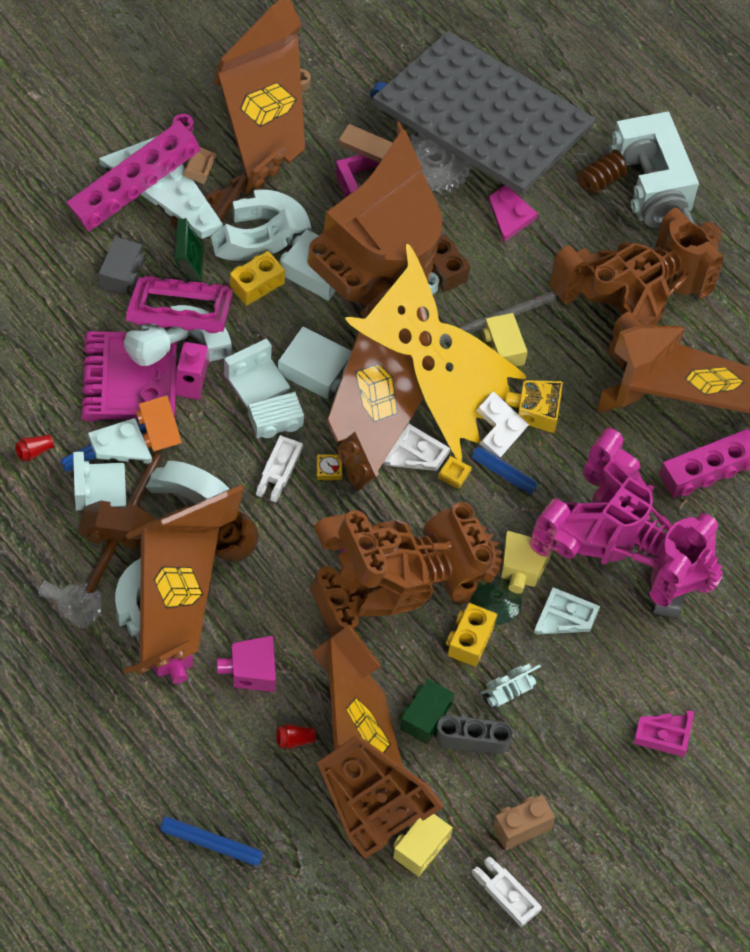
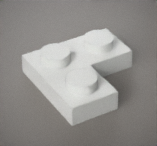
(505, 422)

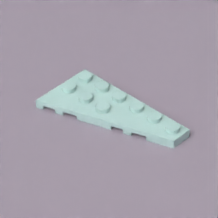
(175, 194)

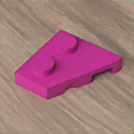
(510, 212)
(665, 732)

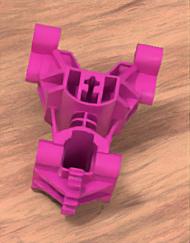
(620, 522)

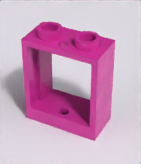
(350, 165)

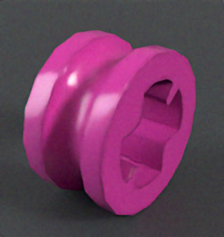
(185, 118)

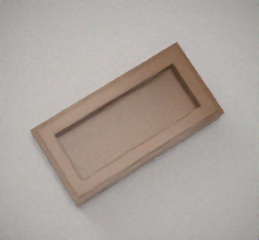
(199, 166)

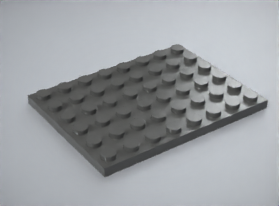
(484, 112)

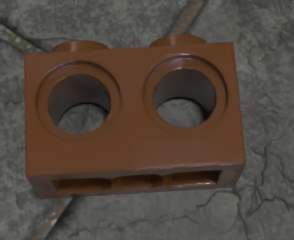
(449, 260)

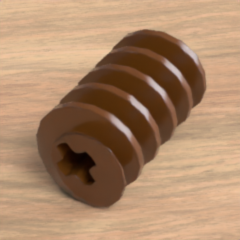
(602, 172)

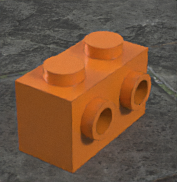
(159, 423)

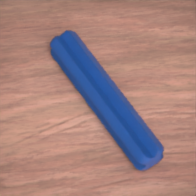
(504, 470)

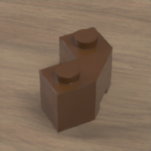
(105, 522)

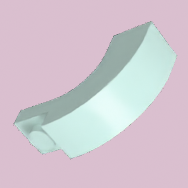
(267, 205)
(245, 244)
(217, 343)
(185, 481)
(128, 597)

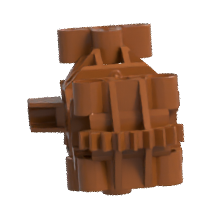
(639, 276)
(399, 565)

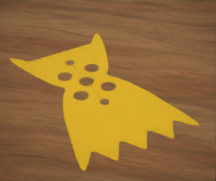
(476, 367)

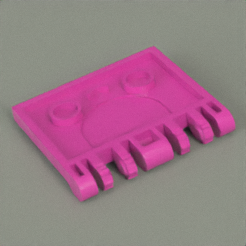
(121, 379)

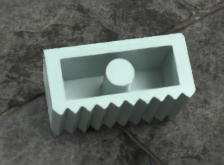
(276, 415)

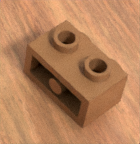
(523, 821)

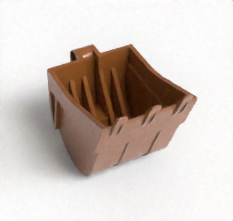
(369, 229)

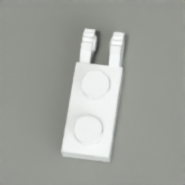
(280, 466)
(508, 892)

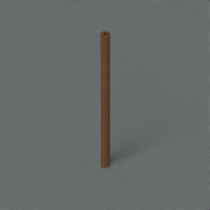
(113, 543)

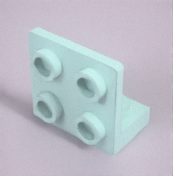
(255, 374)
(98, 482)

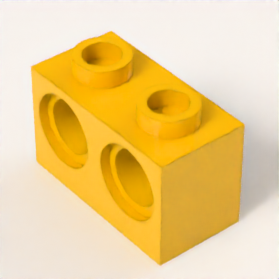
(259, 281)
(474, 635)

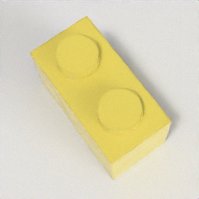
(505, 338)
(421, 843)

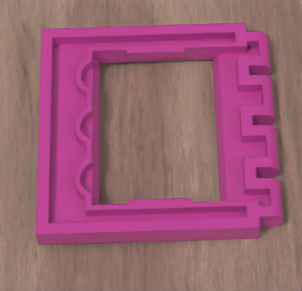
(186, 319)

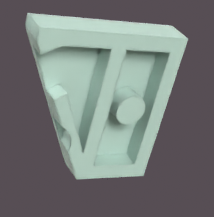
(120, 442)
(566, 614)

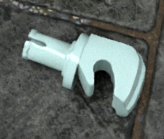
(151, 343)

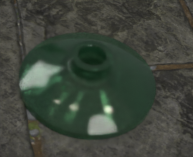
(506, 608)

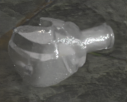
(74, 602)

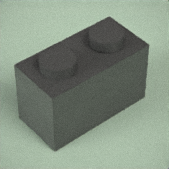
(121, 266)

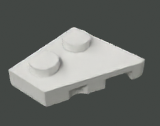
(417, 451)

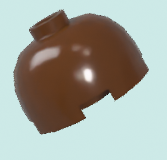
(237, 539)

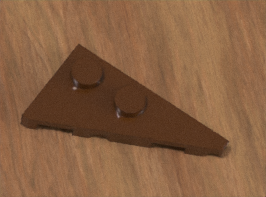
(223, 200)

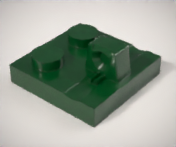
(188, 250)

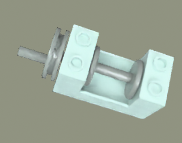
(668, 174)

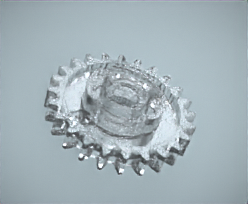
(439, 165)

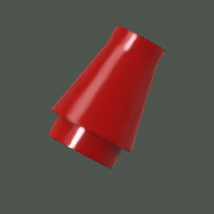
(31, 447)
(293, 736)

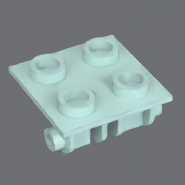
(518, 682)

